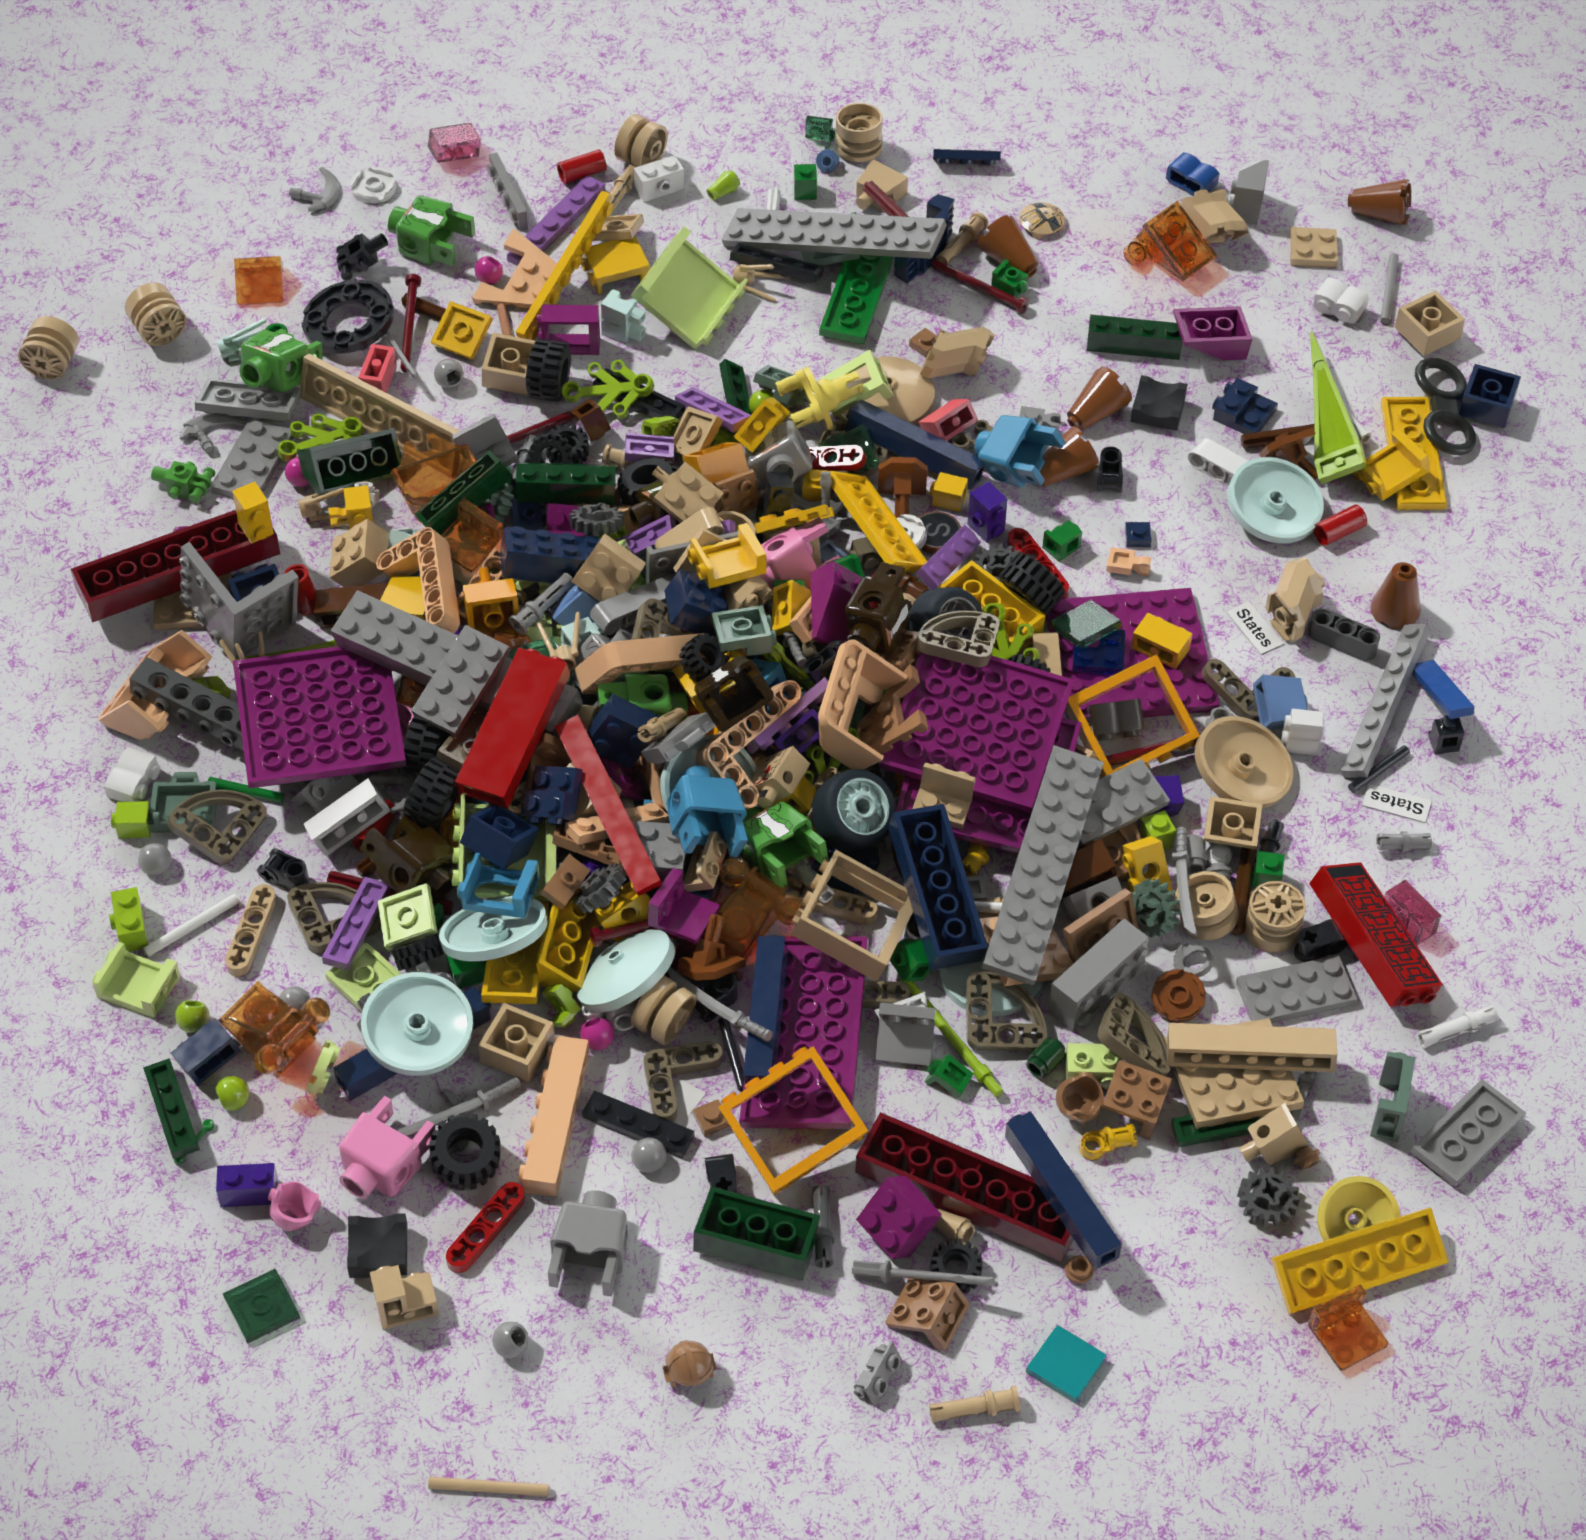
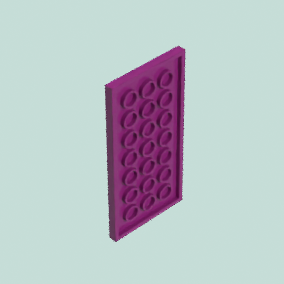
(819, 1011)

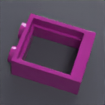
(573, 315)

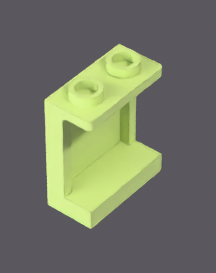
(135, 981)

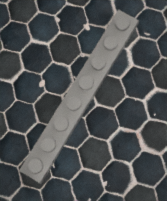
(1385, 701)

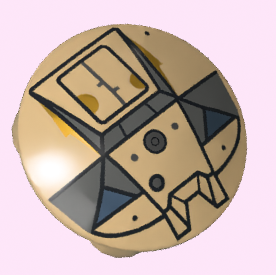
(1042, 219)

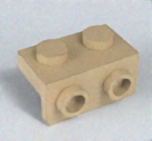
(705, 864)

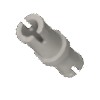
(1404, 841)

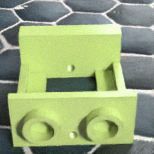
(878, 383)

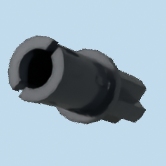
(1270, 842)

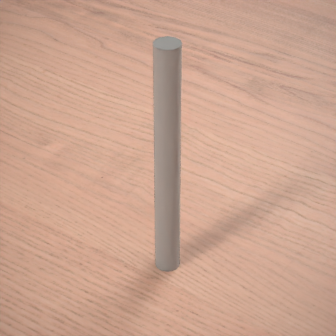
(1389, 288)

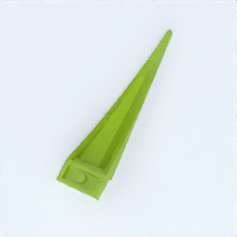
(1336, 440)

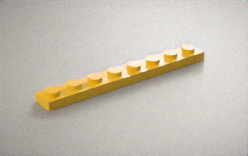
(567, 264)

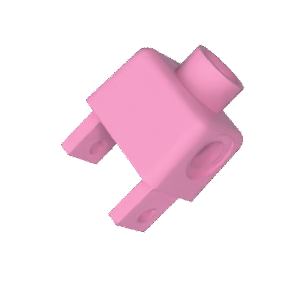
(791, 553)
(380, 1155)

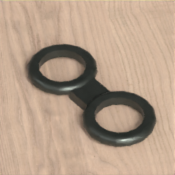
(1445, 406)

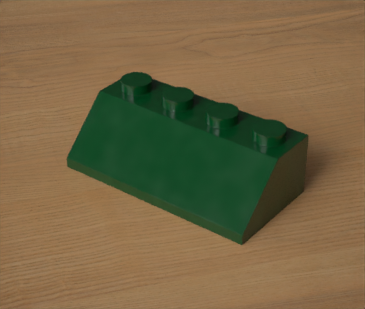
(1134, 337)
(351, 461)
(565, 483)
(474, 484)
(756, 1233)

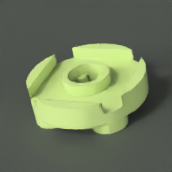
(319, 1075)

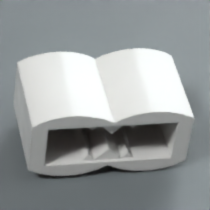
(1340, 300)
(1302, 731)
(132, 776)

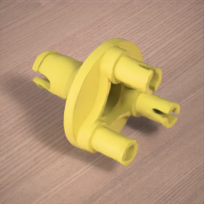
(821, 395)

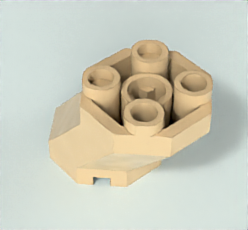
(1214, 216)
(957, 352)
(747, 593)
(1295, 598)

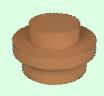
(1307, 1158)
(1078, 1269)

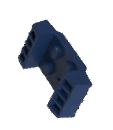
(908, 268)

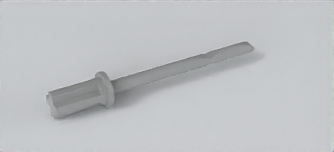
(884, 1272)

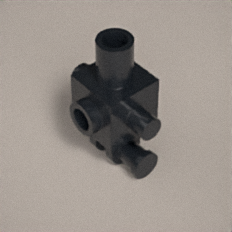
(359, 254)

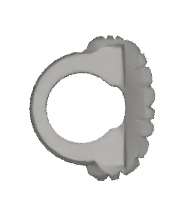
(1185, 951)

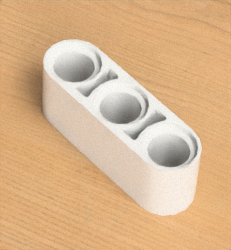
(1215, 460)

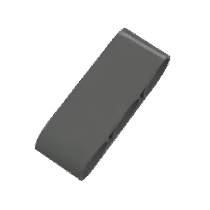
(1344, 634)

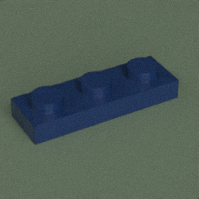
(967, 156)

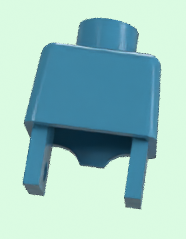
(1016, 449)
(706, 805)

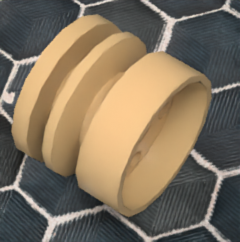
(859, 132)
(155, 314)
(48, 347)
(1275, 916)

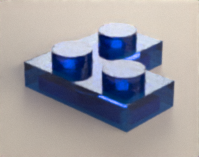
(1102, 660)

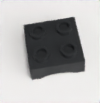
(1158, 403)
(376, 1244)

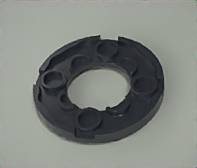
(339, 294)

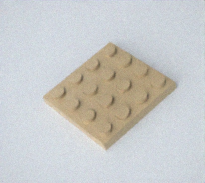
(1236, 1094)

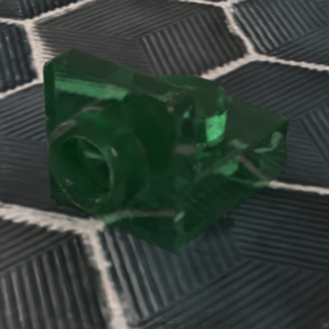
(820, 129)

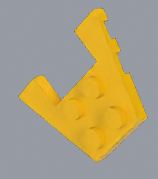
(792, 517)

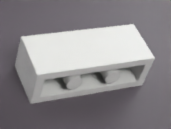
(346, 817)

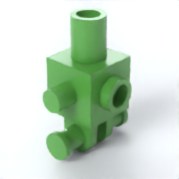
(184, 481)

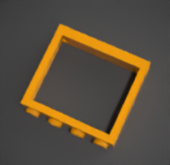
(1162, 753)
(819, 1157)

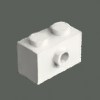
(659, 178)

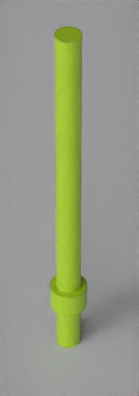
(981, 1071)

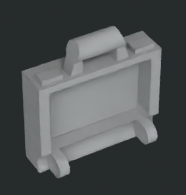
(678, 739)

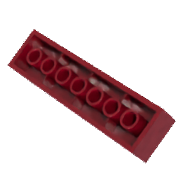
(154, 567)
(964, 1184)

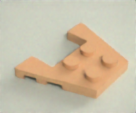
(527, 278)

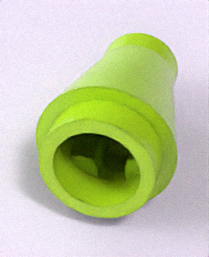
(725, 184)

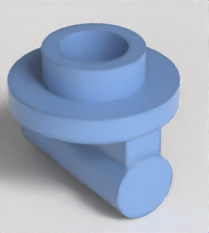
(827, 160)

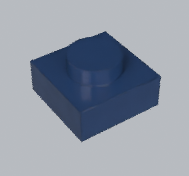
(1137, 534)

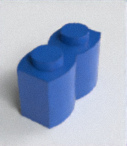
(1191, 174)

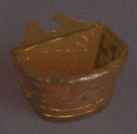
(429, 472)

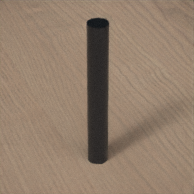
(1379, 768)
(732, 1052)

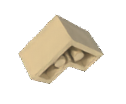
(403, 1299)

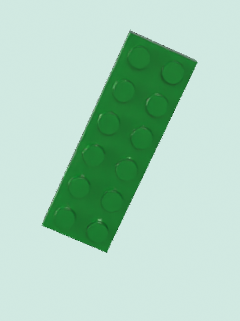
(856, 298)

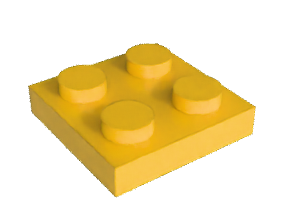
(461, 330)

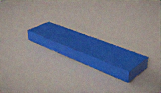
(1442, 690)

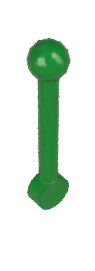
(208, 1125)

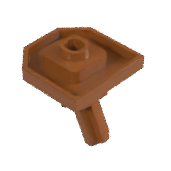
(1292, 449)
(902, 478)
(710, 958)

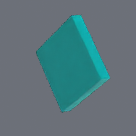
(1066, 1363)

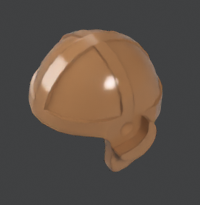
(1080, 1098)
(688, 1364)

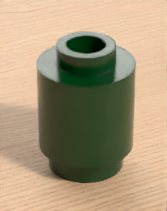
(1046, 1057)

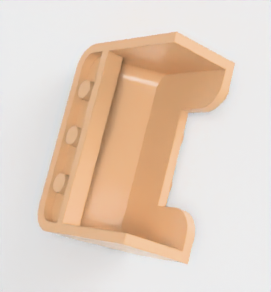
(854, 675)
(139, 717)

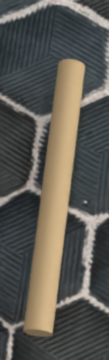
(488, 1486)

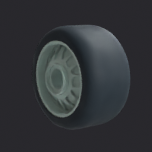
(853, 810)

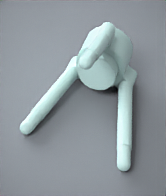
(229, 345)

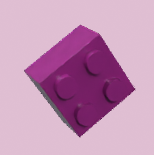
(898, 1217)

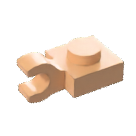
(1124, 561)

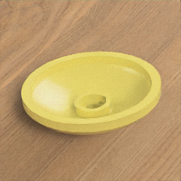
(1355, 1195)

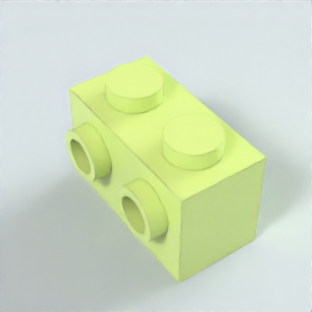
(1091, 1059)

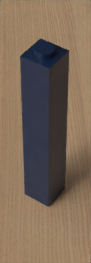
(915, 442)
(766, 1006)
(363, 1072)
(1062, 1190)

